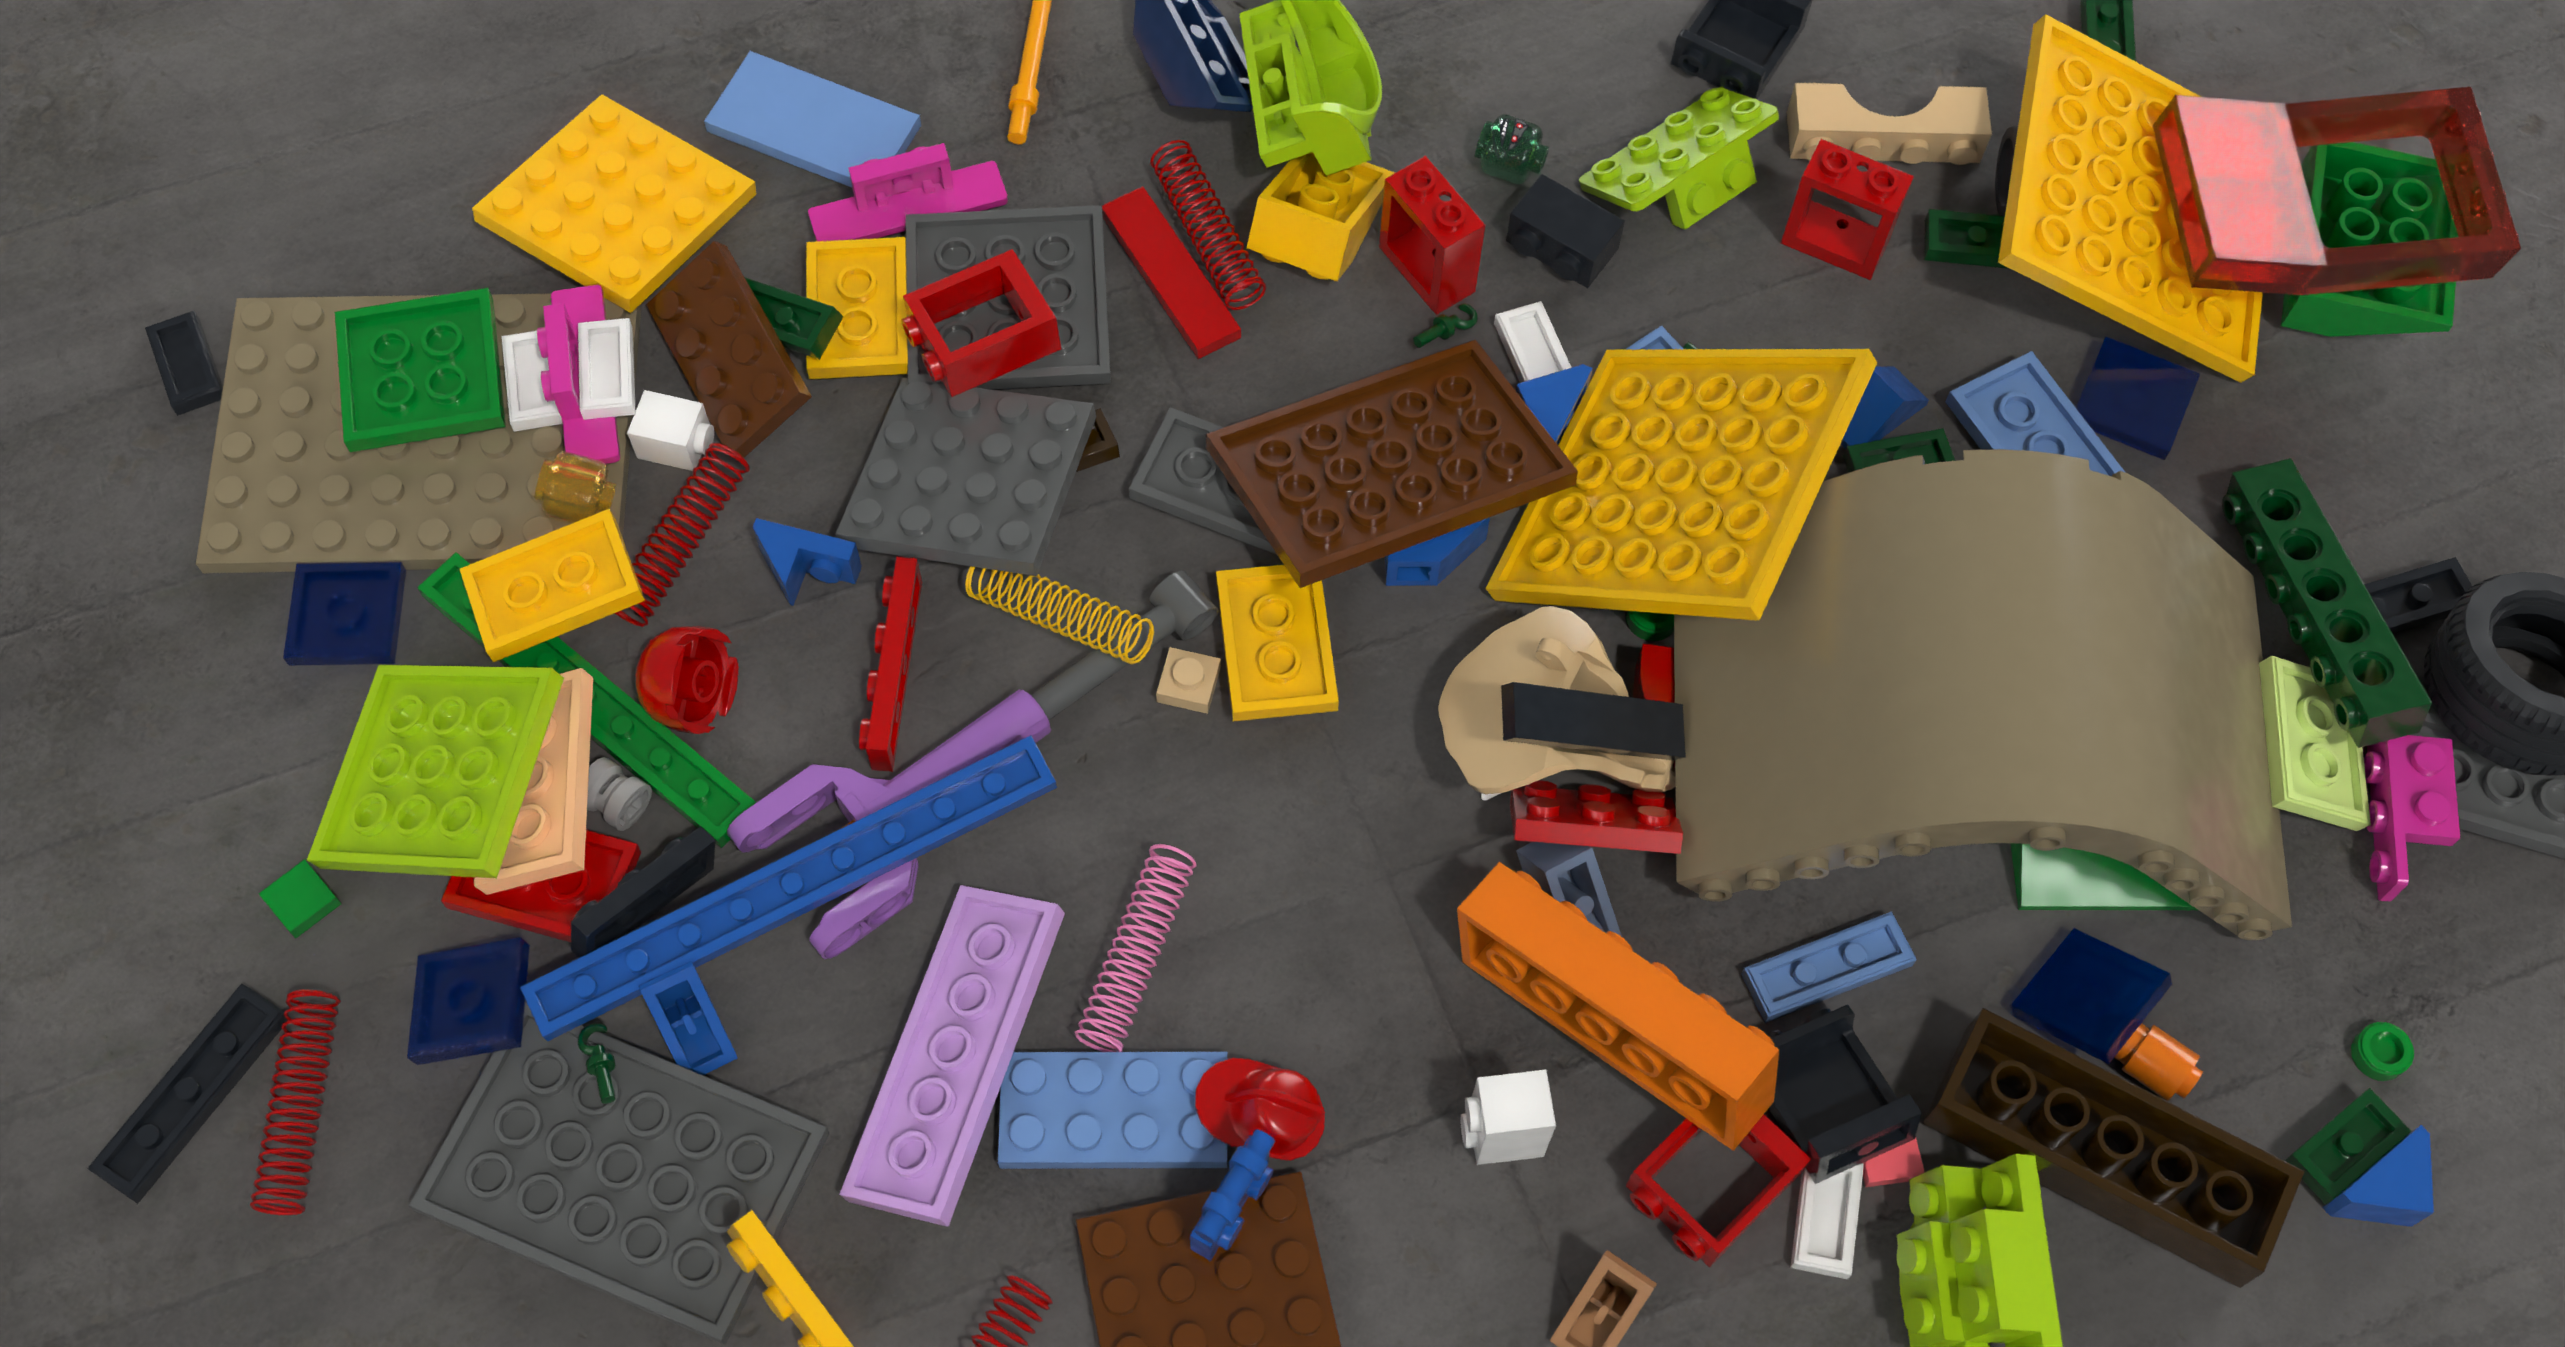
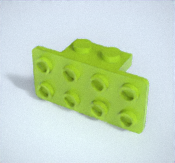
(1691, 158)

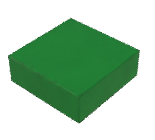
(300, 898)

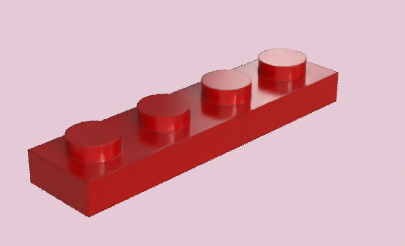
(888, 684)

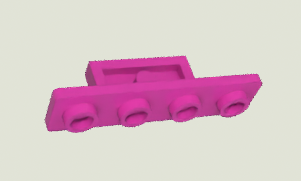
(906, 185)
(560, 383)
(2409, 803)

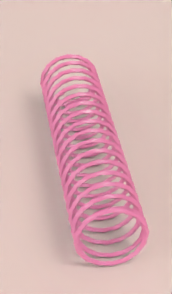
(1116, 1044)

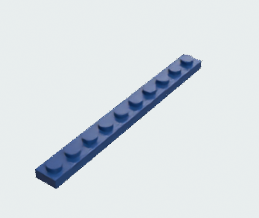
(789, 887)

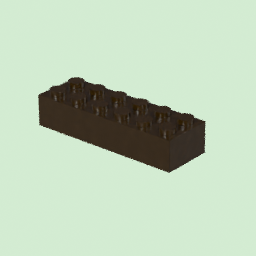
(2116, 1148)

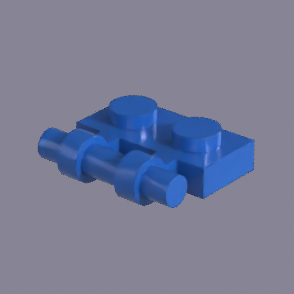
(1220, 1213)

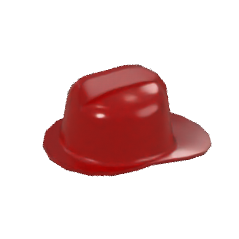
(1252, 1095)

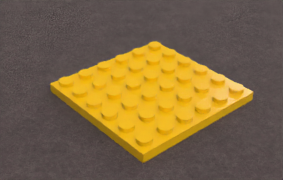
(2095, 206)
(1685, 480)

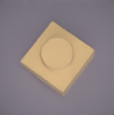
(1188, 680)

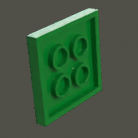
(419, 370)

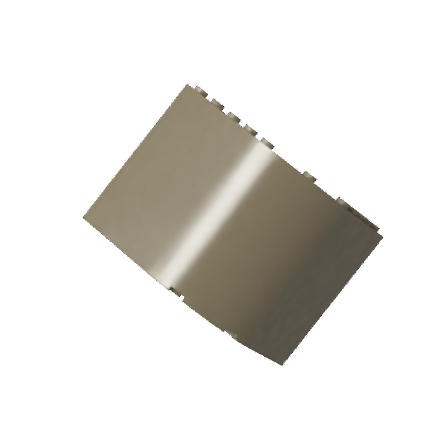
(1982, 668)

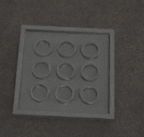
(1062, 256)
(968, 476)

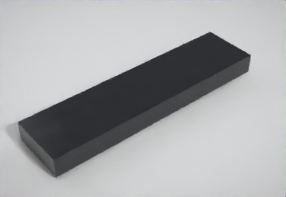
(1592, 721)
(188, 1093)

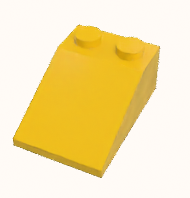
(1317, 217)

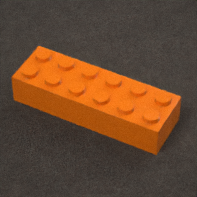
(1619, 1004)

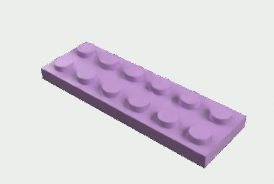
(953, 1055)

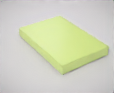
(2310, 757)

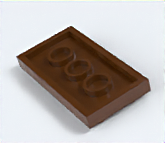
(728, 350)

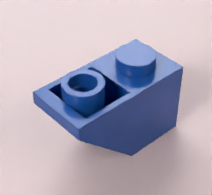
(1434, 559)

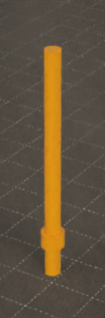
(1024, 95)

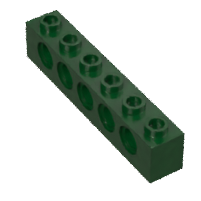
(2325, 604)

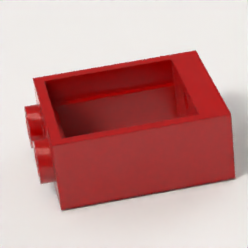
(1837, 236)
(1428, 238)
(992, 355)
(1763, 1143)

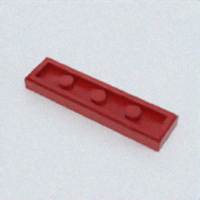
(1171, 272)

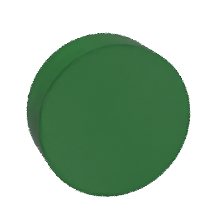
(1650, 625)
(2382, 1051)

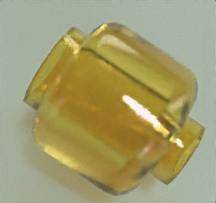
(574, 487)

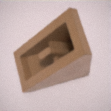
(1604, 1305)

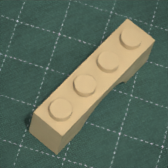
(1949, 129)

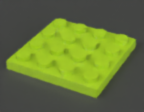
(436, 770)

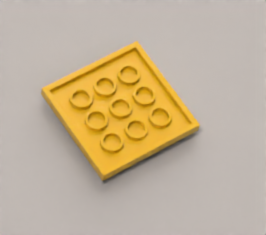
(615, 202)

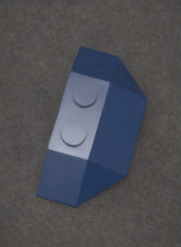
(1193, 54)

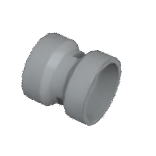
(615, 795)

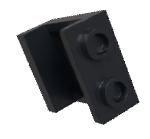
(1740, 42)
(1836, 1097)

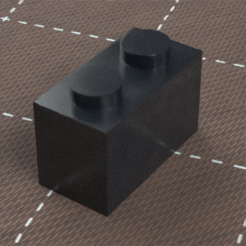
(1564, 231)

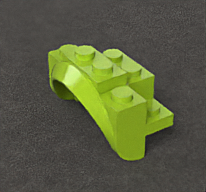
(1313, 98)
(1978, 1270)

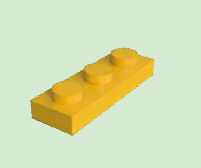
(787, 1290)

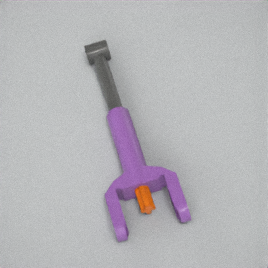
(1177, 607)

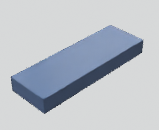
(1828, 967)

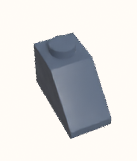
(1571, 876)

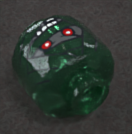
(1511, 149)

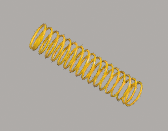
(1127, 636)

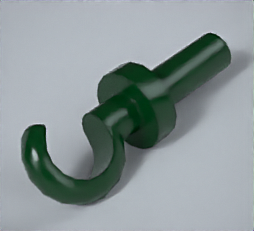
(1445, 326)
(600, 1063)

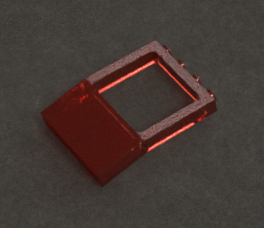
(2250, 215)

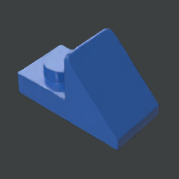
(795, 551)

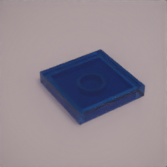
(2136, 397)
(345, 613)
(2091, 995)
(468, 1001)

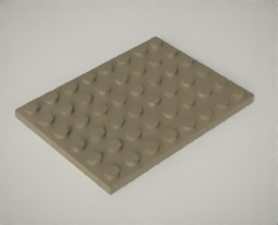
(296, 495)

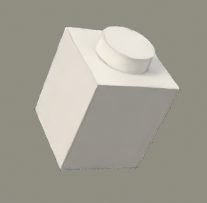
(670, 430)

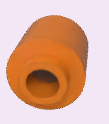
(2160, 1062)

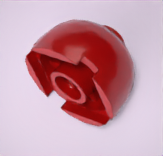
(687, 678)

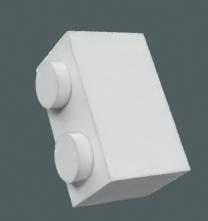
(1509, 1117)

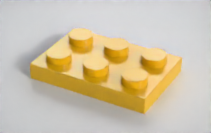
(867, 287)
(551, 585)
(1275, 644)

